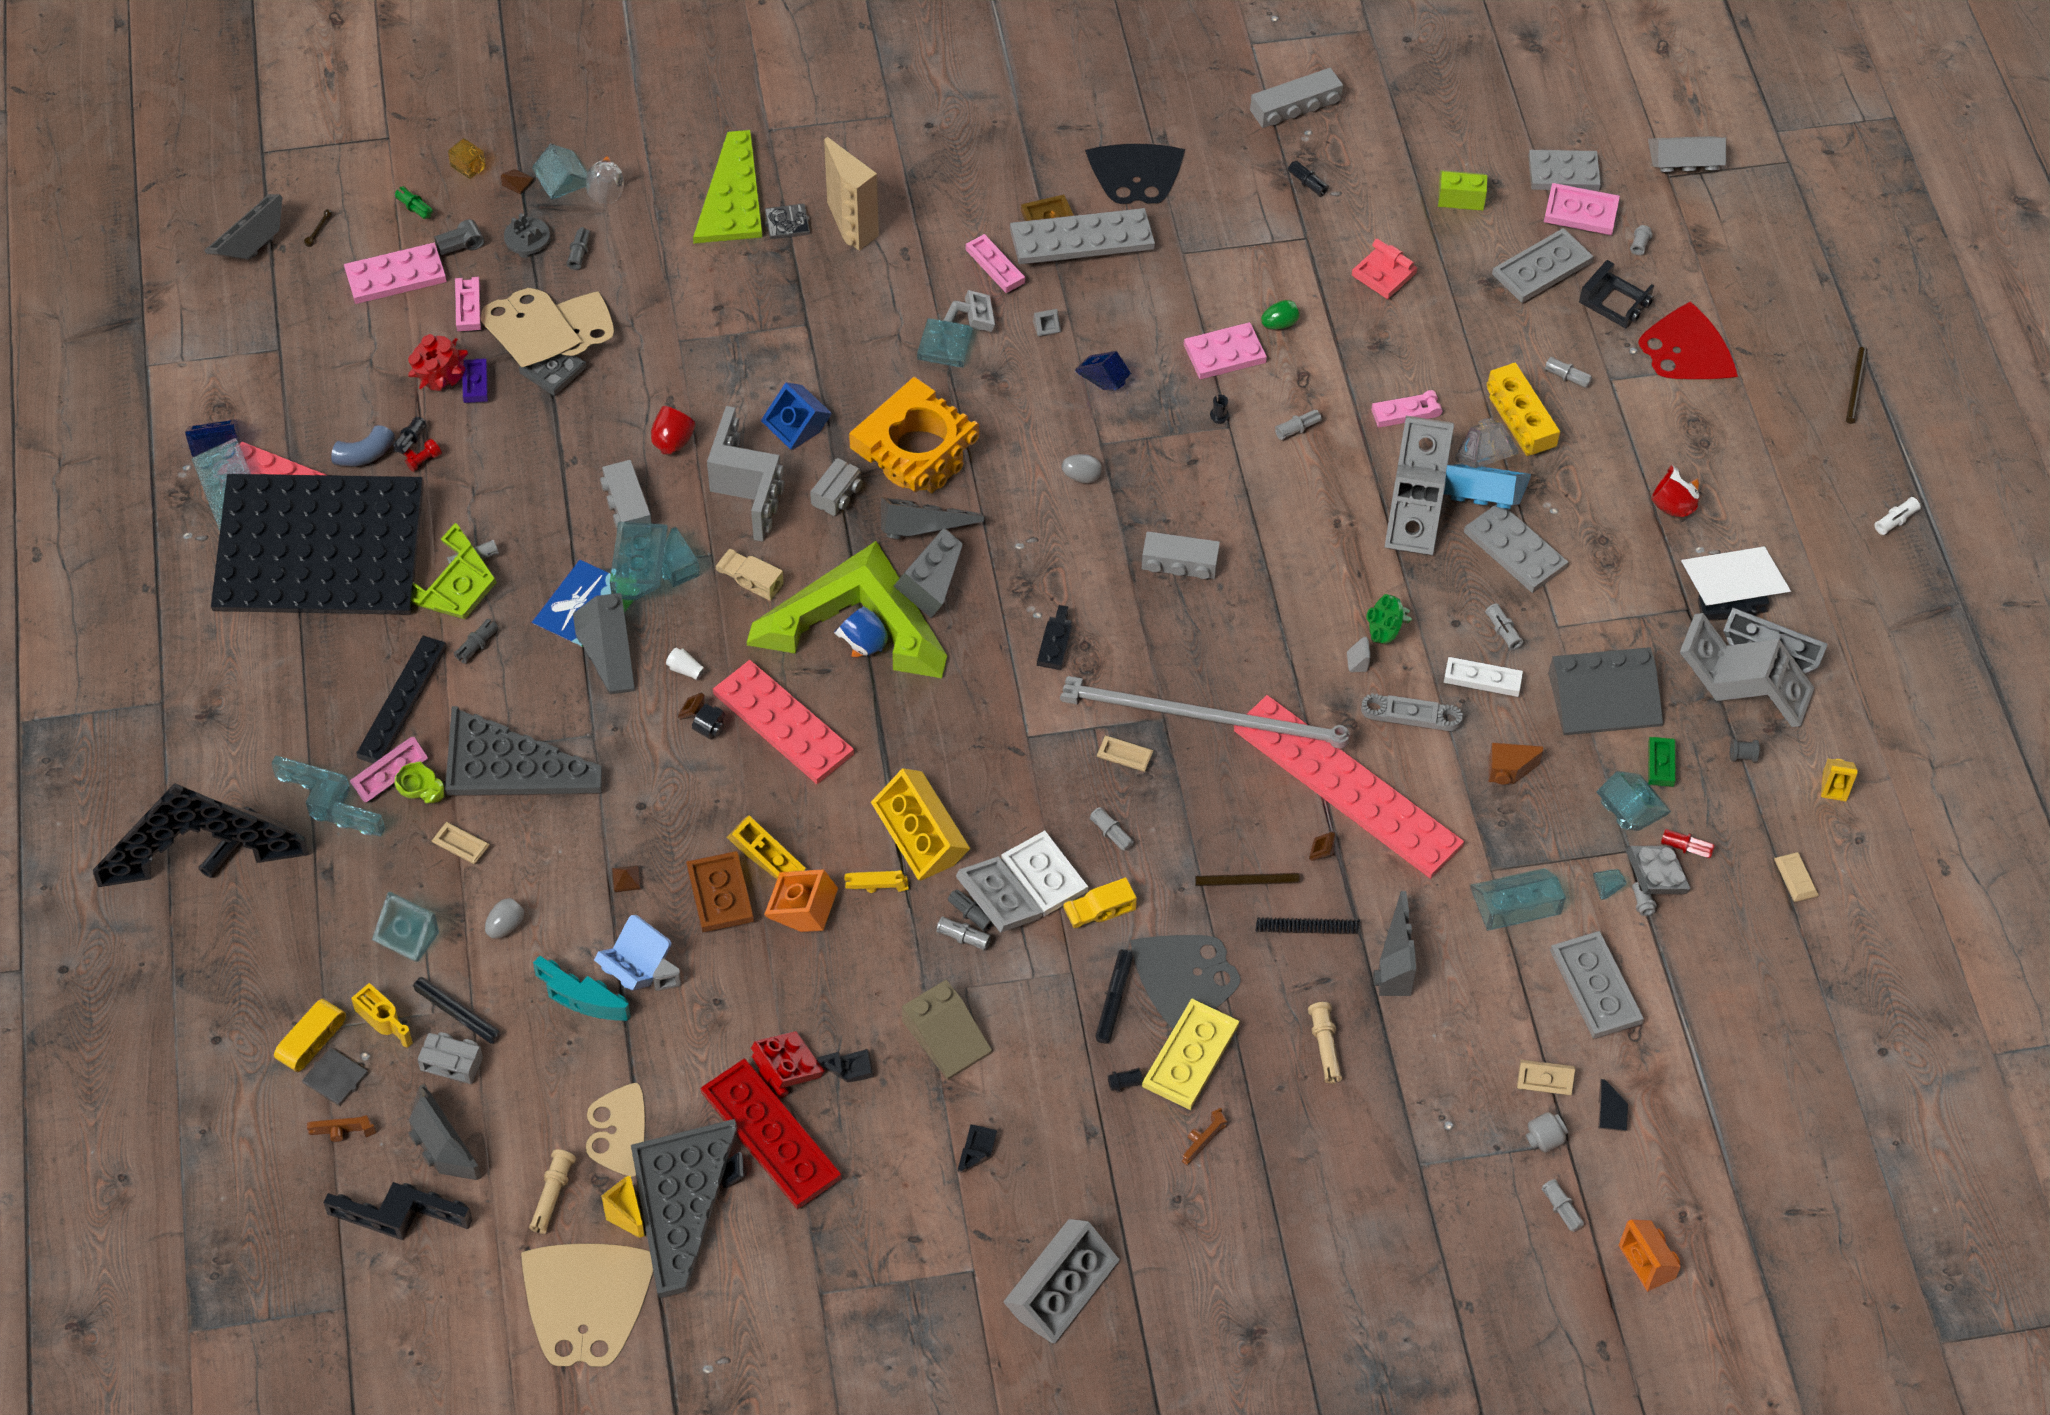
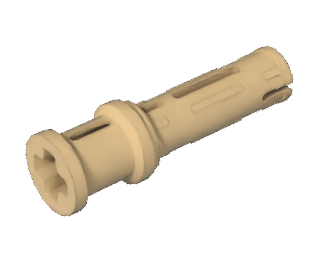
(1324, 1032)
(554, 1179)

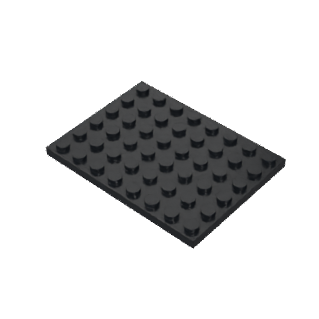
(318, 544)

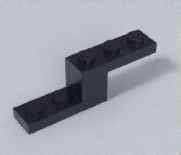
(398, 1210)

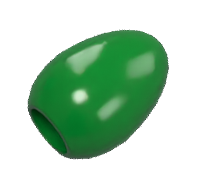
(1280, 315)

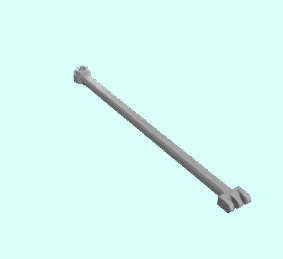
(1074, 690)

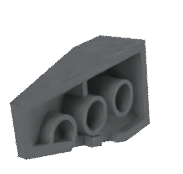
(907, 519)
(603, 634)
(1397, 961)

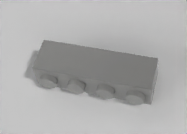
(1296, 97)

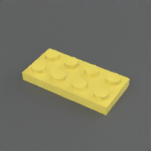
(1190, 1054)

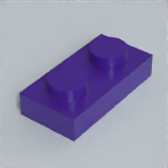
(475, 381)

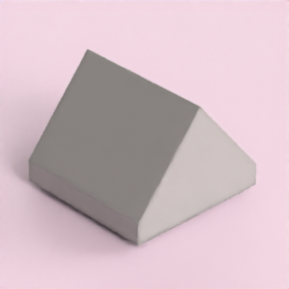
(1046, 322)
(666, 976)

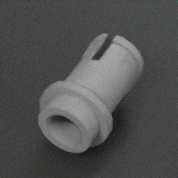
(1642, 236)
(1645, 903)

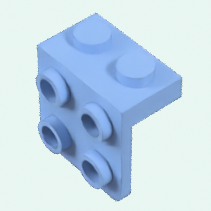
(635, 954)

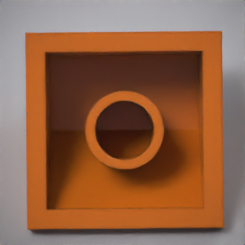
(802, 900)
(1649, 1254)

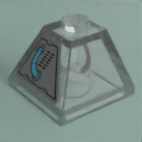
(1486, 444)

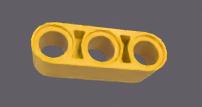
(309, 1035)

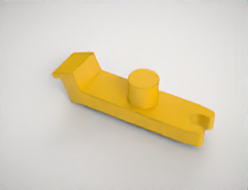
(874, 880)

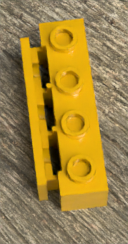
(1522, 410)

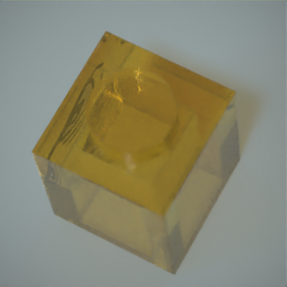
(466, 158)

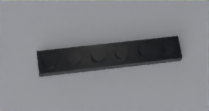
(401, 699)

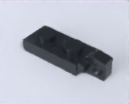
(1722, 610)
(1055, 640)

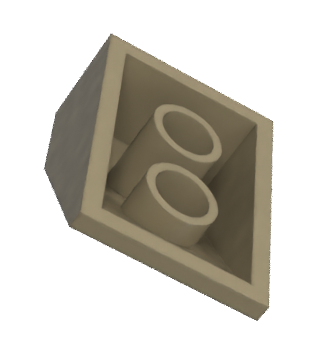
(945, 1029)

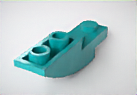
(585, 997)

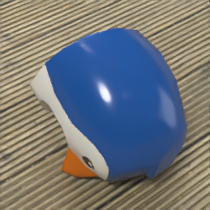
(863, 632)

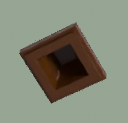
(692, 706)
(1323, 846)
(626, 878)

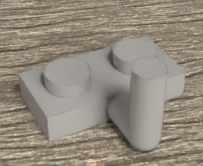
(978, 309)

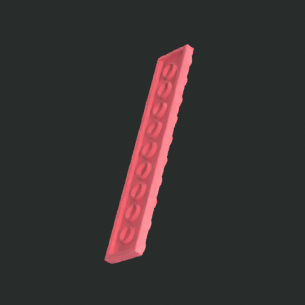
(1355, 792)

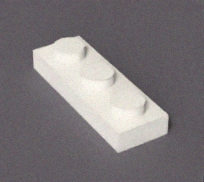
(1483, 676)

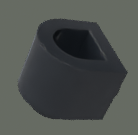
(709, 721)

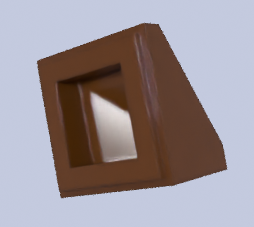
(516, 181)

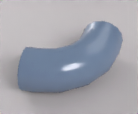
(363, 451)

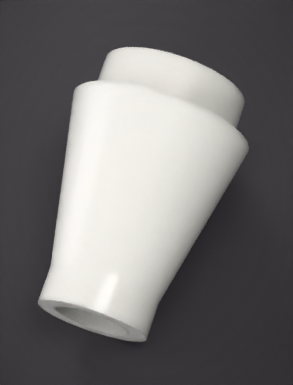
(684, 664)

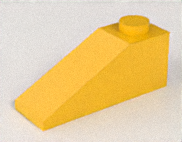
(763, 848)

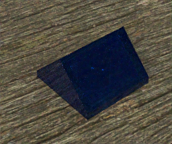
(210, 435)

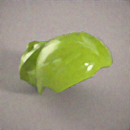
(419, 782)

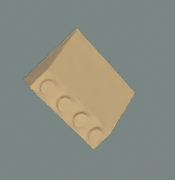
(851, 195)

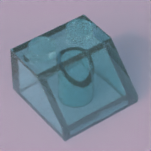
(1632, 801)

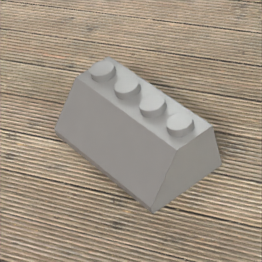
(1062, 1280)

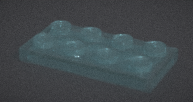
(213, 469)

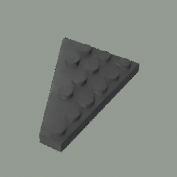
(496, 761)
(677, 1193)

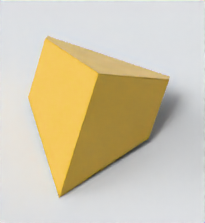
(622, 1207)

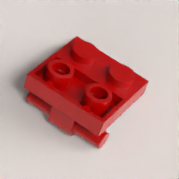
(785, 1062)

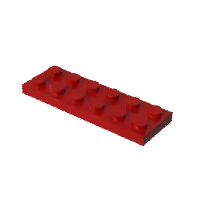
(771, 1134)

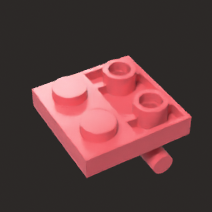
(1384, 269)

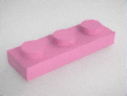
(995, 263)
(383, 772)

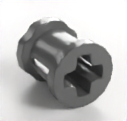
(1744, 750)

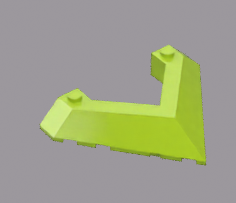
(862, 579)

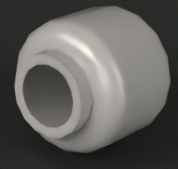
(1546, 1132)

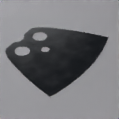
(1120, 163)

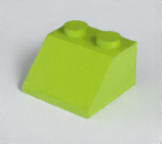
(1462, 190)

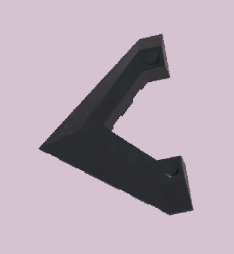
(187, 810)

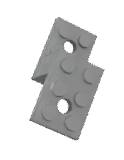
(745, 473)
(1419, 485)
(1747, 670)

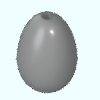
(1082, 468)
(503, 918)

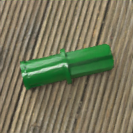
(414, 203)

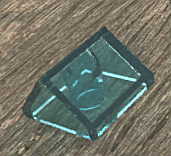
(559, 171)
(405, 927)

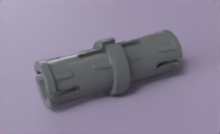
(476, 641)

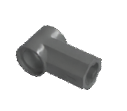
(465, 236)

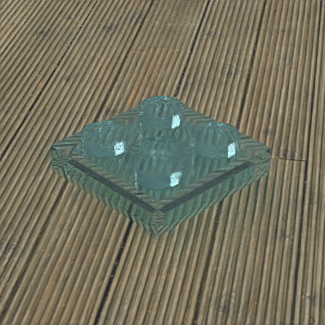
(945, 342)

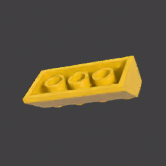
(919, 824)

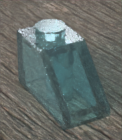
(679, 561)

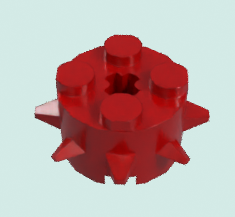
(437, 362)

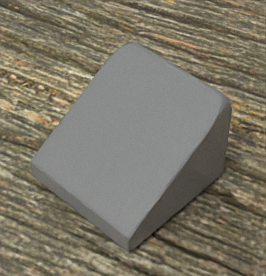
(1359, 656)

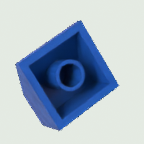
(795, 415)

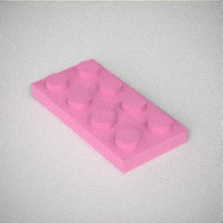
(395, 273)

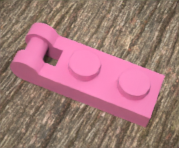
(467, 304)
(1395, 411)

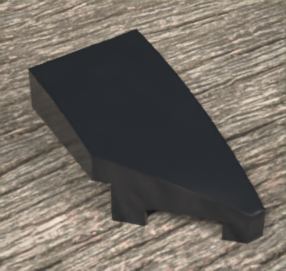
(849, 1067)
(1612, 1109)
(977, 1147)

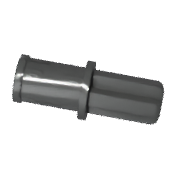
(578, 249)
(970, 910)

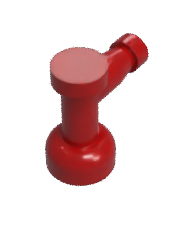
(413, 459)

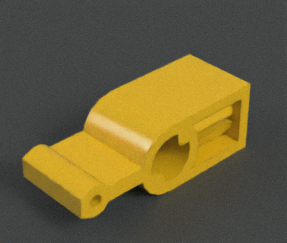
(1102, 903)
(380, 1014)

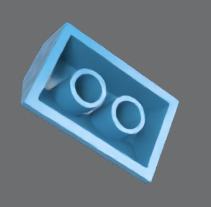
(1485, 485)

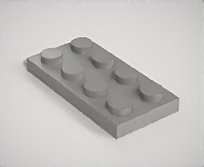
(1542, 265)
(1516, 547)
(1596, 984)

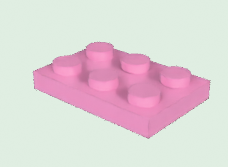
(1581, 209)
(1225, 350)

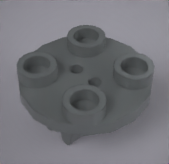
(526, 235)

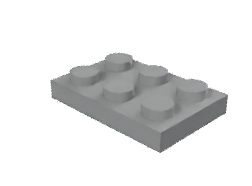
(1565, 168)
(999, 894)

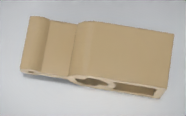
(752, 573)

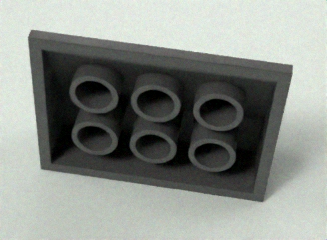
(1606, 691)

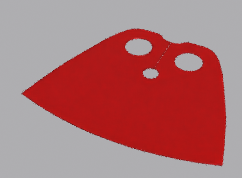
(1702, 347)

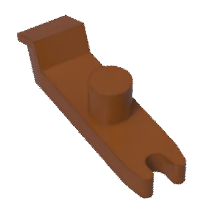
(338, 1126)
(1202, 1139)

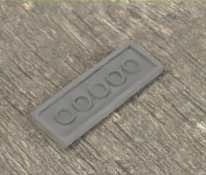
(1082, 236)

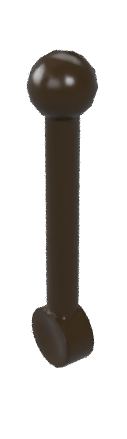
(309, 240)

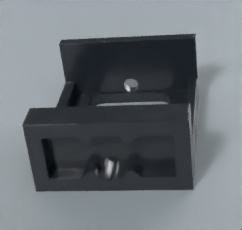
(1605, 282)

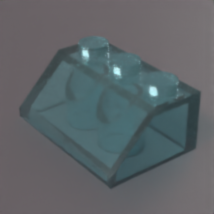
(637, 559)
(1518, 898)

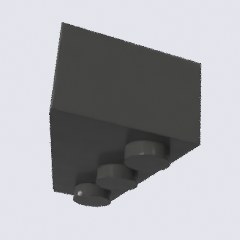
(930, 574)

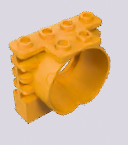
(910, 410)

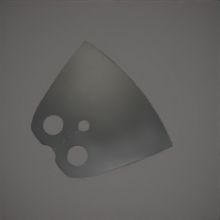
(1168, 976)

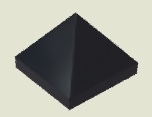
(734, 1170)

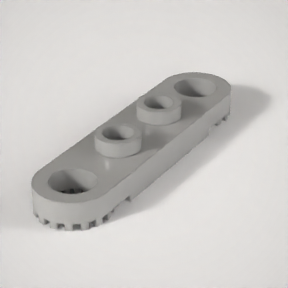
(1411, 712)

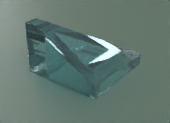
(1608, 882)

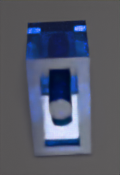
(1104, 370)

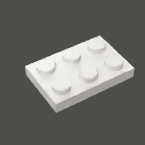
(1044, 872)

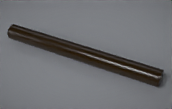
(1856, 385)
(1247, 879)

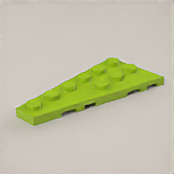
(732, 198)

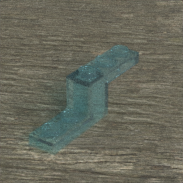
(328, 796)

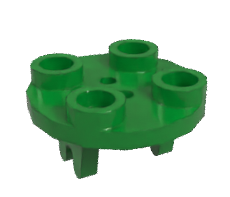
(1386, 619)

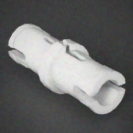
(1886, 523)

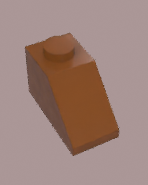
(1512, 762)

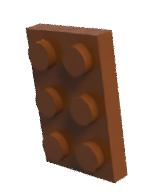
(719, 891)

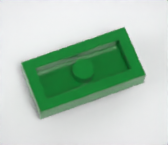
(1661, 761)

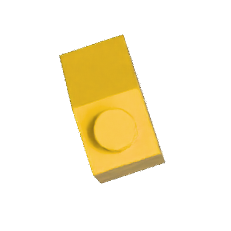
(1838, 779)

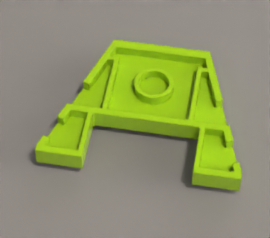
(460, 584)

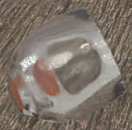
(604, 182)

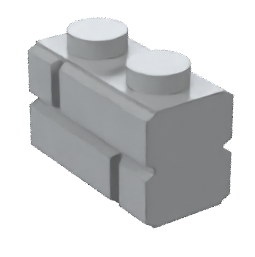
(836, 487)
(450, 1057)

